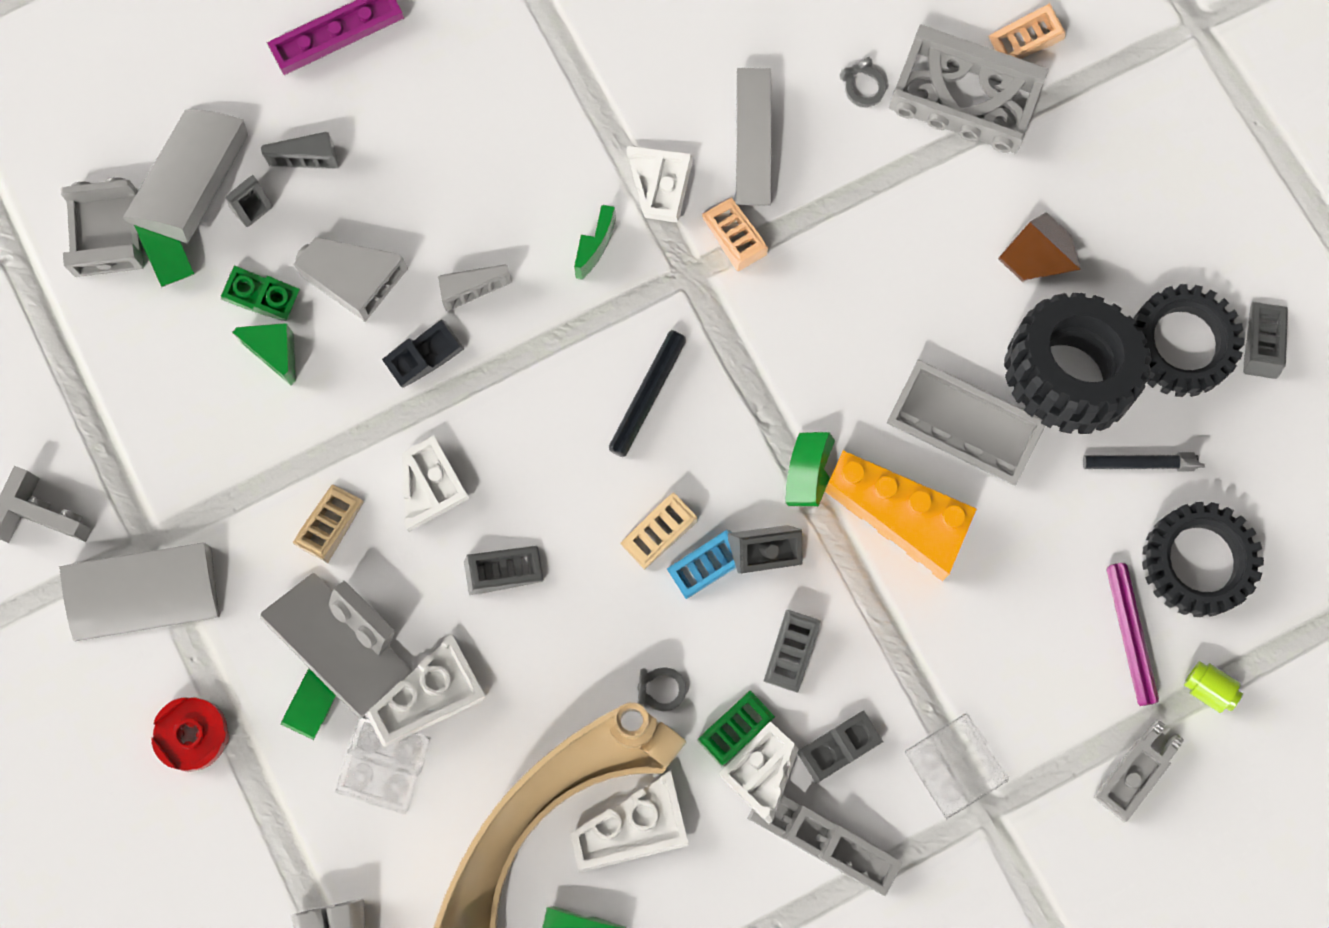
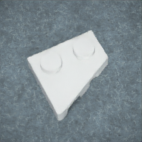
(428, 484)

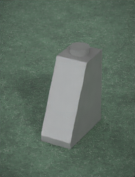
(350, 273)

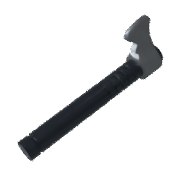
(1182, 461)

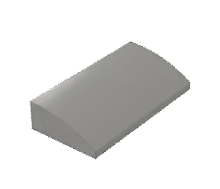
(187, 174)
(966, 422)
(139, 591)

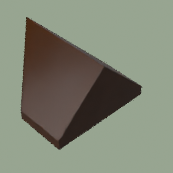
(1041, 250)

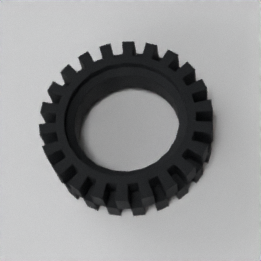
(1216, 317)
(1232, 531)

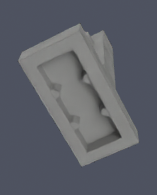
(17, 502)

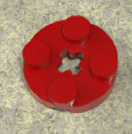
(168, 731)

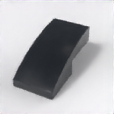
(423, 355)

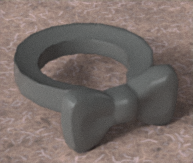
(865, 67)
(646, 677)

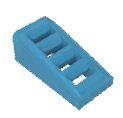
(701, 553)

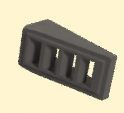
(305, 152)
(248, 201)
(1264, 361)
(504, 582)
(803, 621)

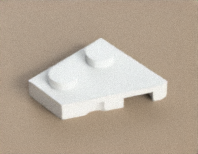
(660, 181)
(762, 770)

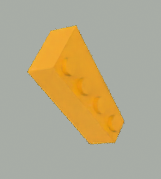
(904, 511)

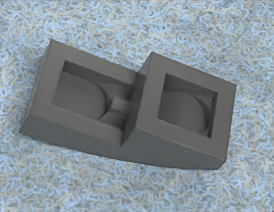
(840, 746)

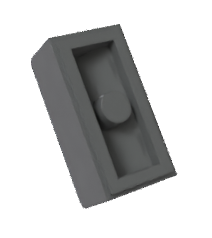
(766, 548)

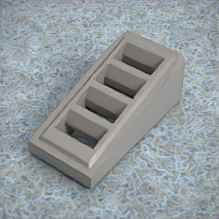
(469, 285)

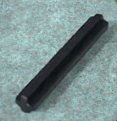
(647, 393)

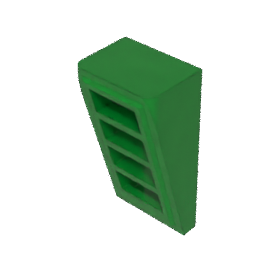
(712, 747)

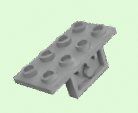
(338, 641)

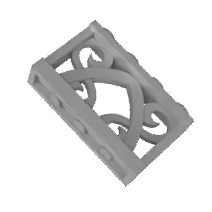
(969, 57)

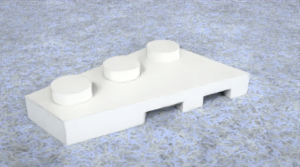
(429, 694)
(633, 829)

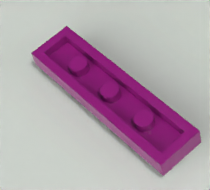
(332, 32)

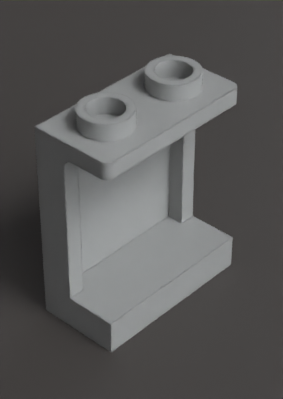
(96, 228)

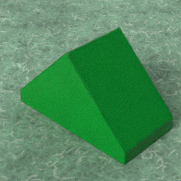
(272, 345)

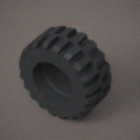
(1097, 331)

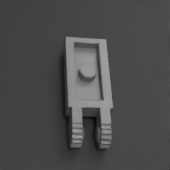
(1137, 773)

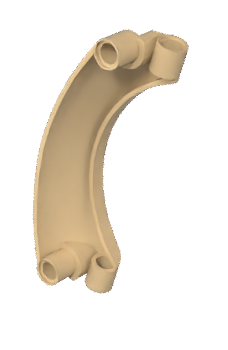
(584, 759)

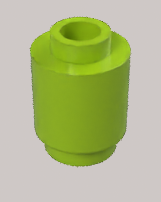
(1213, 687)

